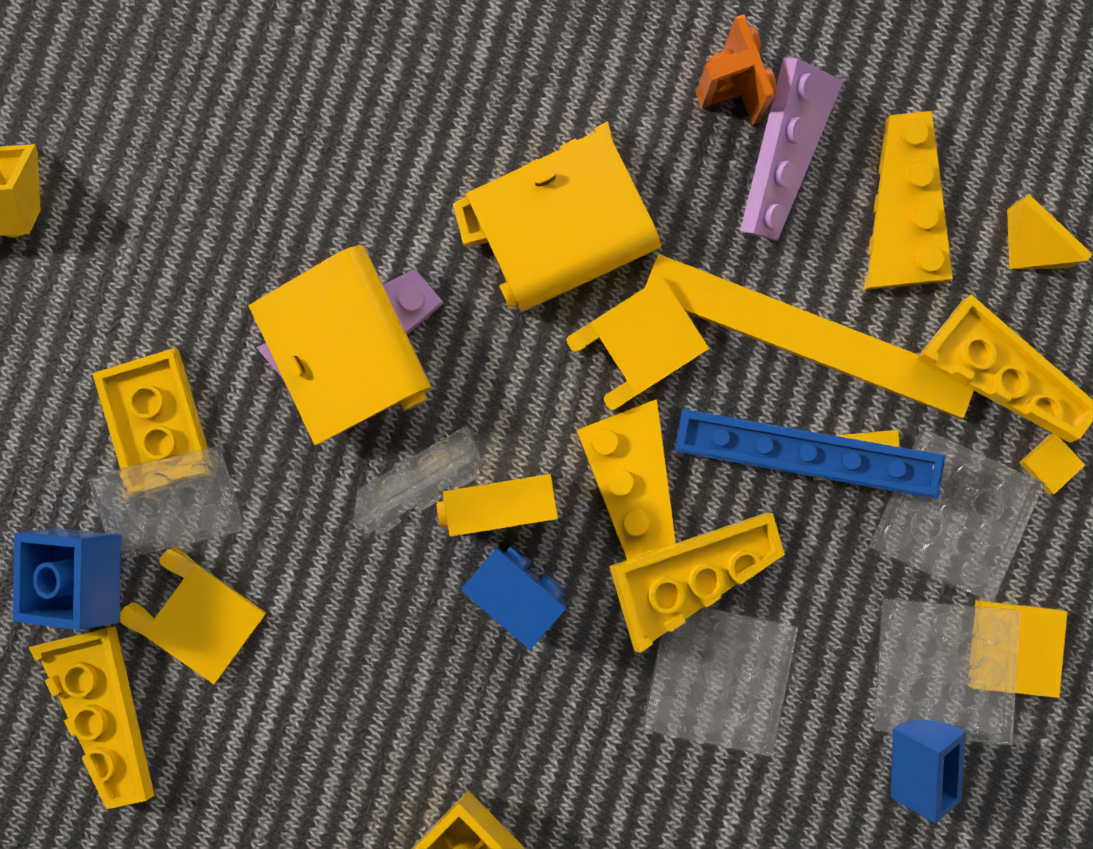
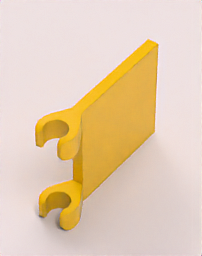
(645, 338)
(200, 622)

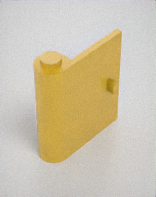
(567, 228)
(340, 345)

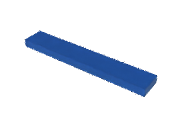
(810, 453)

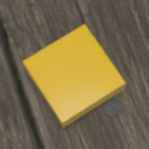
(1052, 463)

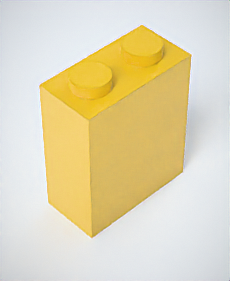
(497, 505)

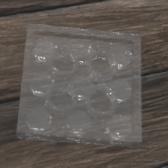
(418, 482)
(969, 529)
(948, 667)
(722, 680)

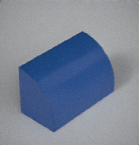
(928, 767)

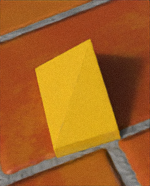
(1040, 240)

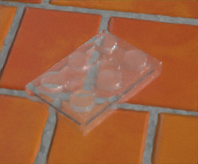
(168, 502)

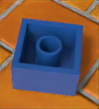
(66, 578)
(516, 595)

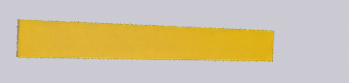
(811, 337)

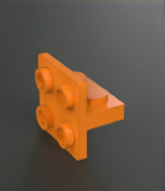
(739, 72)

